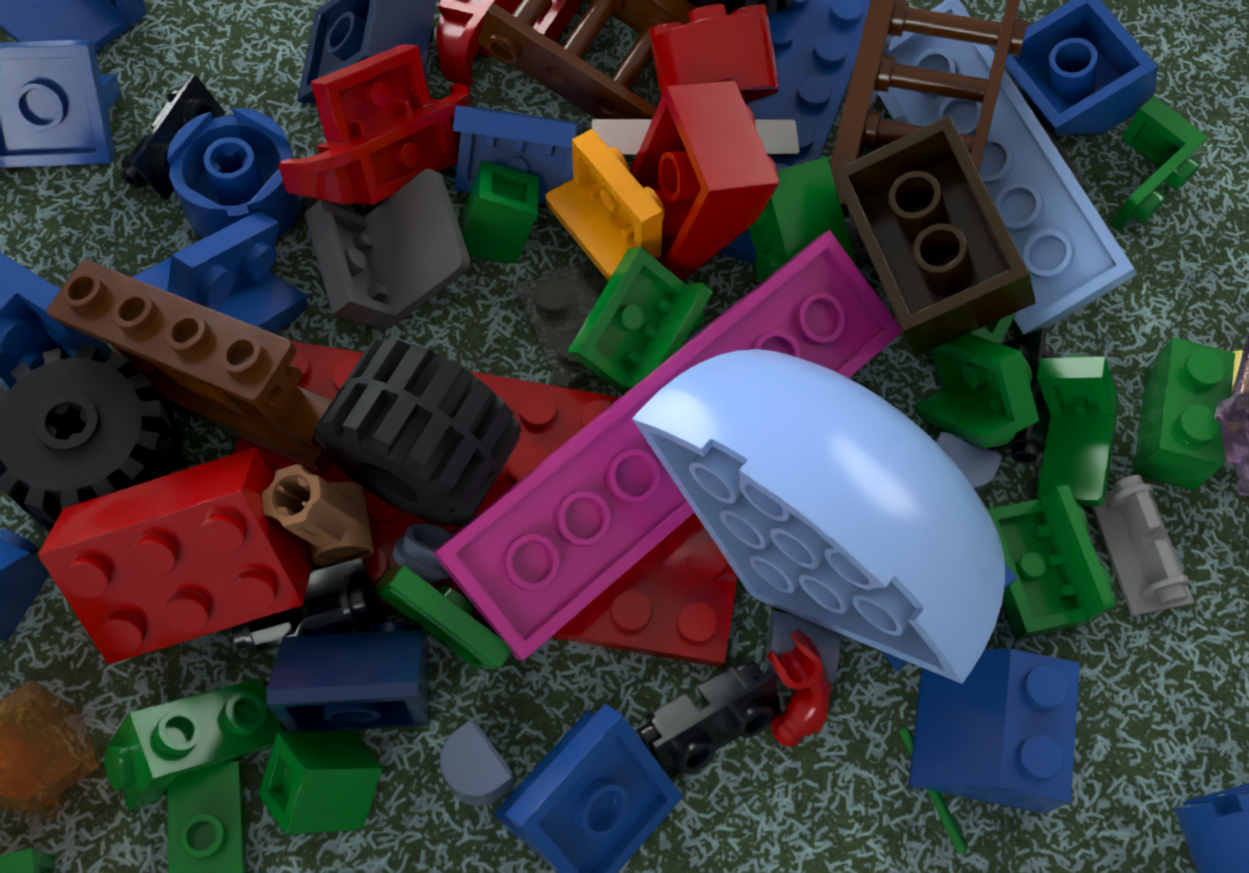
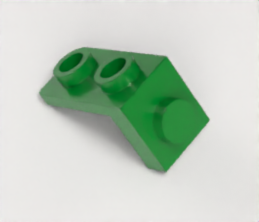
(1168, 144)
(1080, 426)
(185, 737)

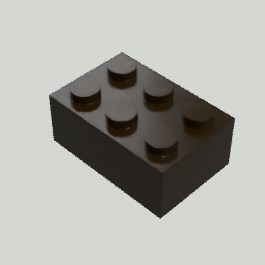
(935, 236)

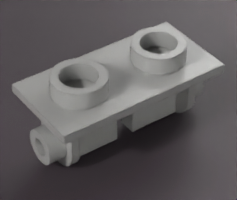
(1141, 549)

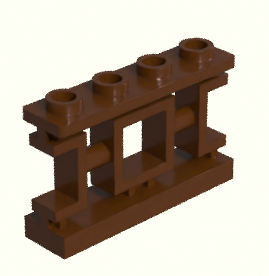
(200, 360)

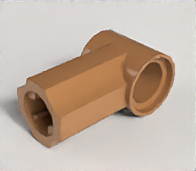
(323, 513)

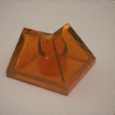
(41, 752)

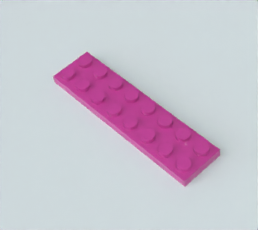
(604, 492)

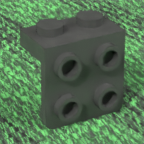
(391, 258)

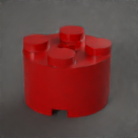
(718, 50)

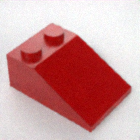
(706, 171)

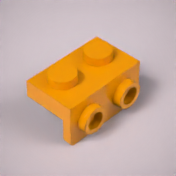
(606, 205)

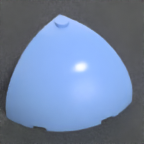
(833, 505)

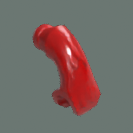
(809, 704)

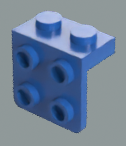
(69, 19)

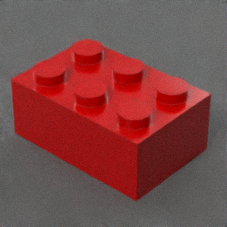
(176, 558)

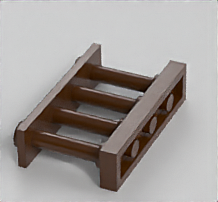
(561, 67)
(878, 72)

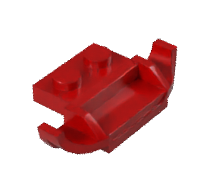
(462, 24)
(376, 130)

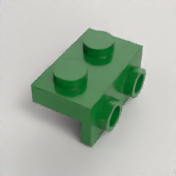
(638, 321)
(982, 393)
(1055, 565)

